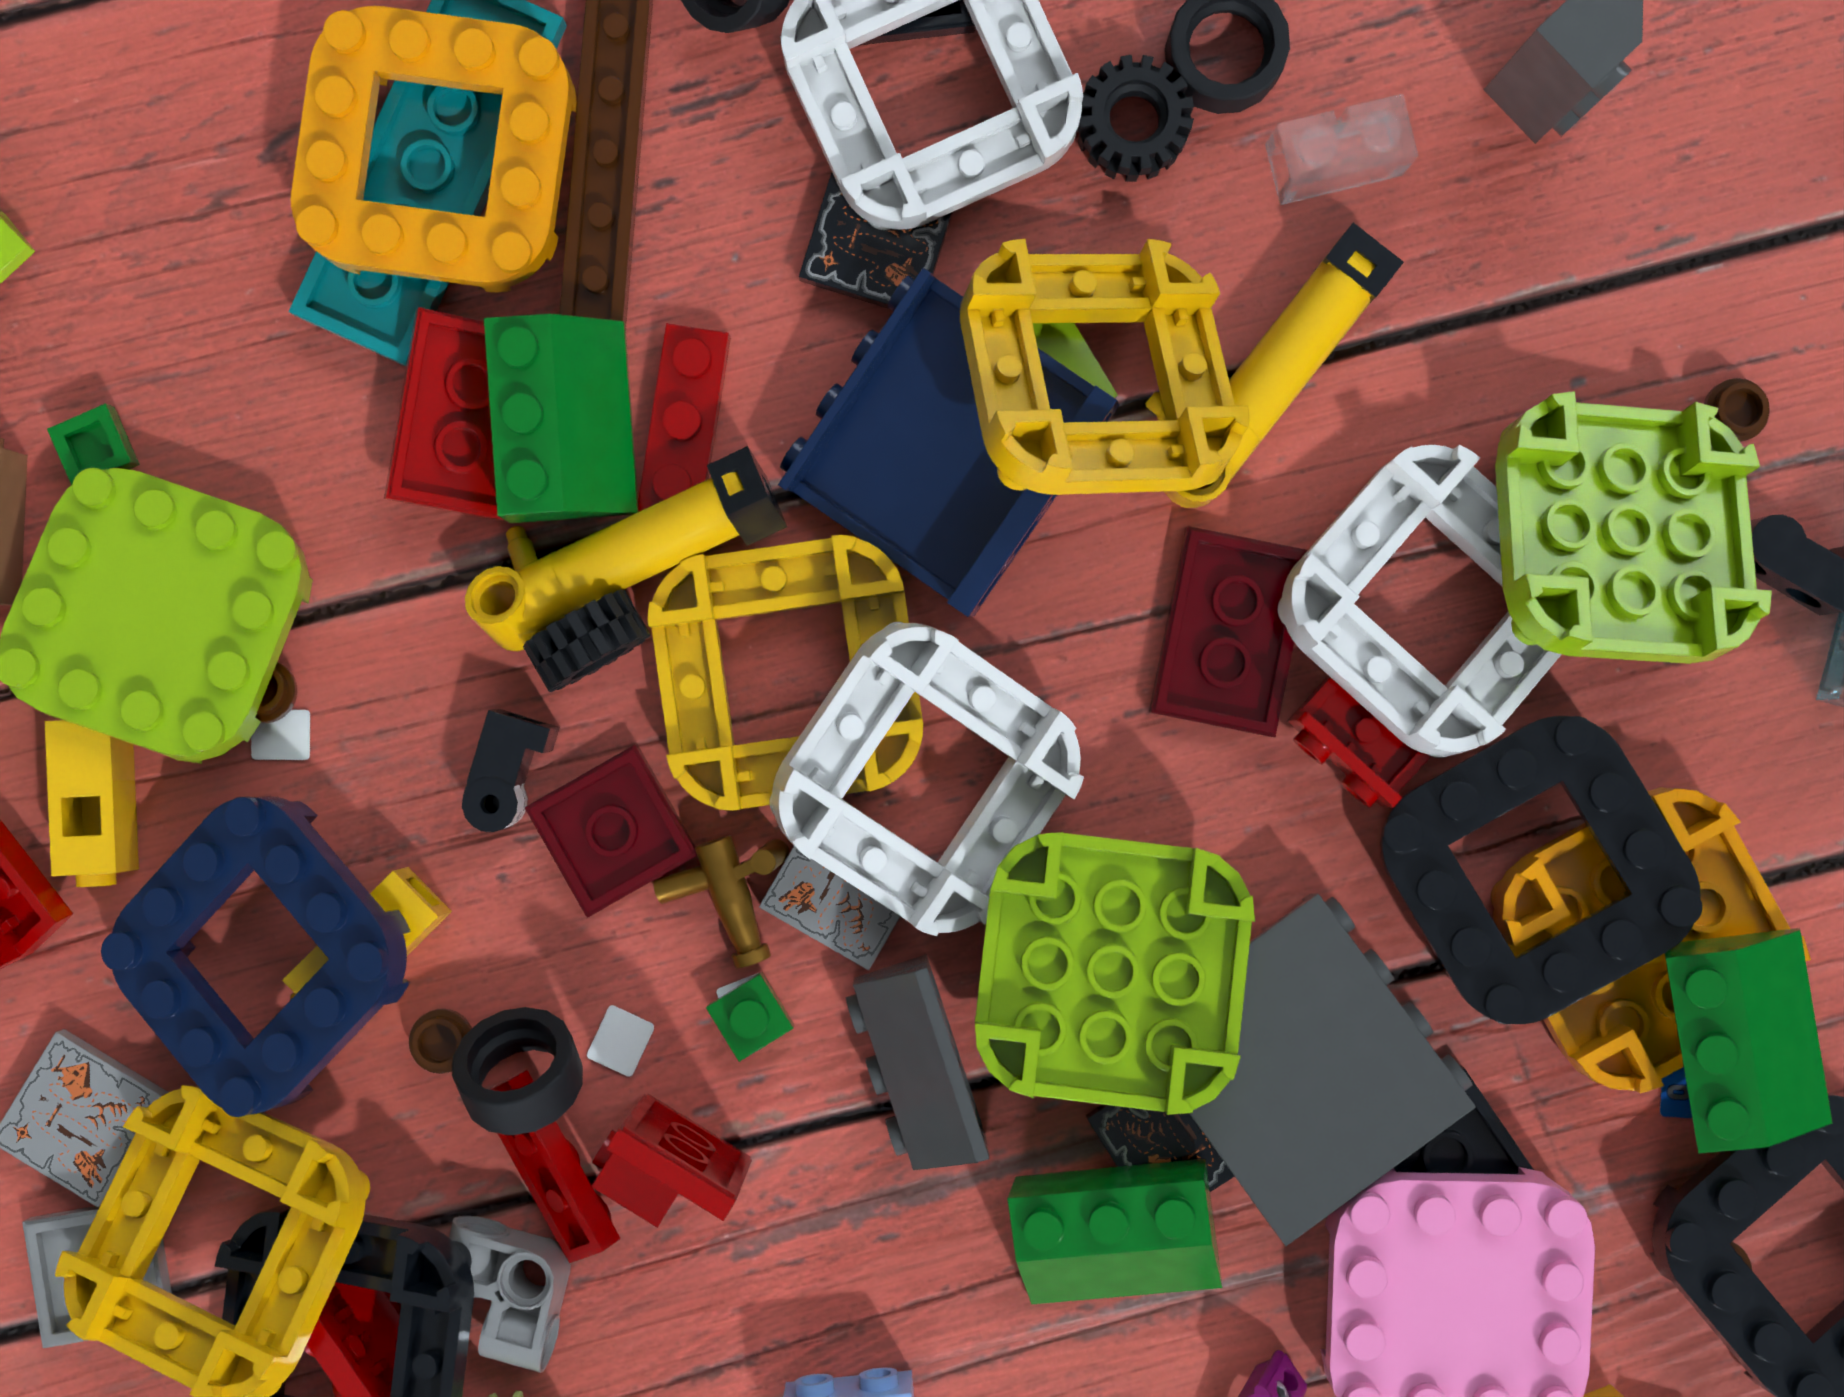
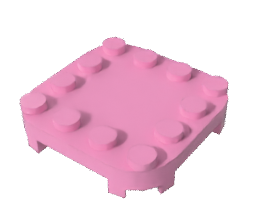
(1459, 1288)

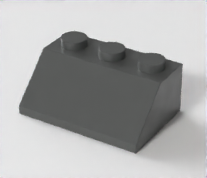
(1568, 64)
(918, 1066)

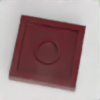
(611, 830)

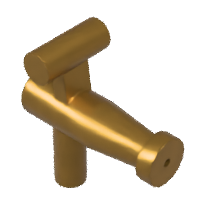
(725, 879)

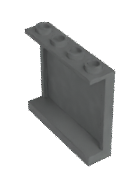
(1327, 1074)

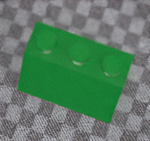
(560, 417)
(1748, 1039)
(1115, 1232)

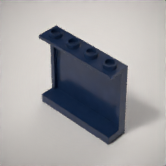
(907, 453)

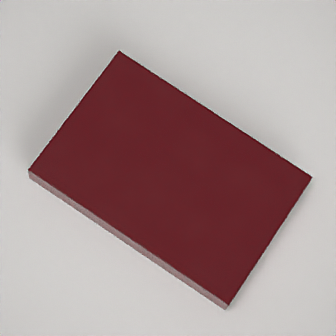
(1223, 636)

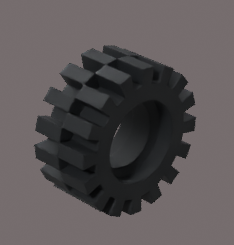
(1140, 81)
(586, 640)

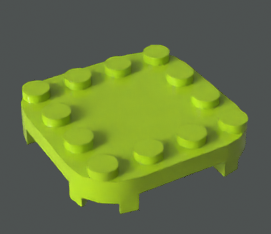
(1627, 532)
(153, 614)
(1114, 972)

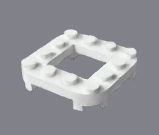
(961, 168)
(1368, 662)
(850, 726)

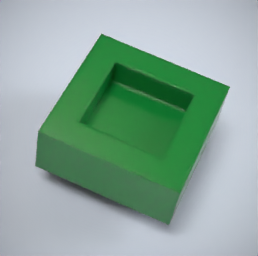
(93, 441)
(750, 1016)

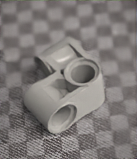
(522, 1315)

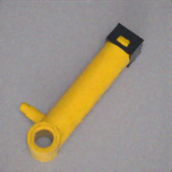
(1298, 345)
(546, 589)

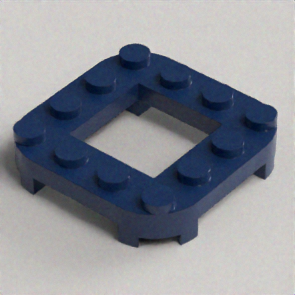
(325, 898)

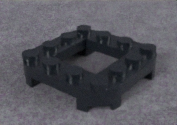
(1625, 822)
(1695, 1253)
(391, 1256)

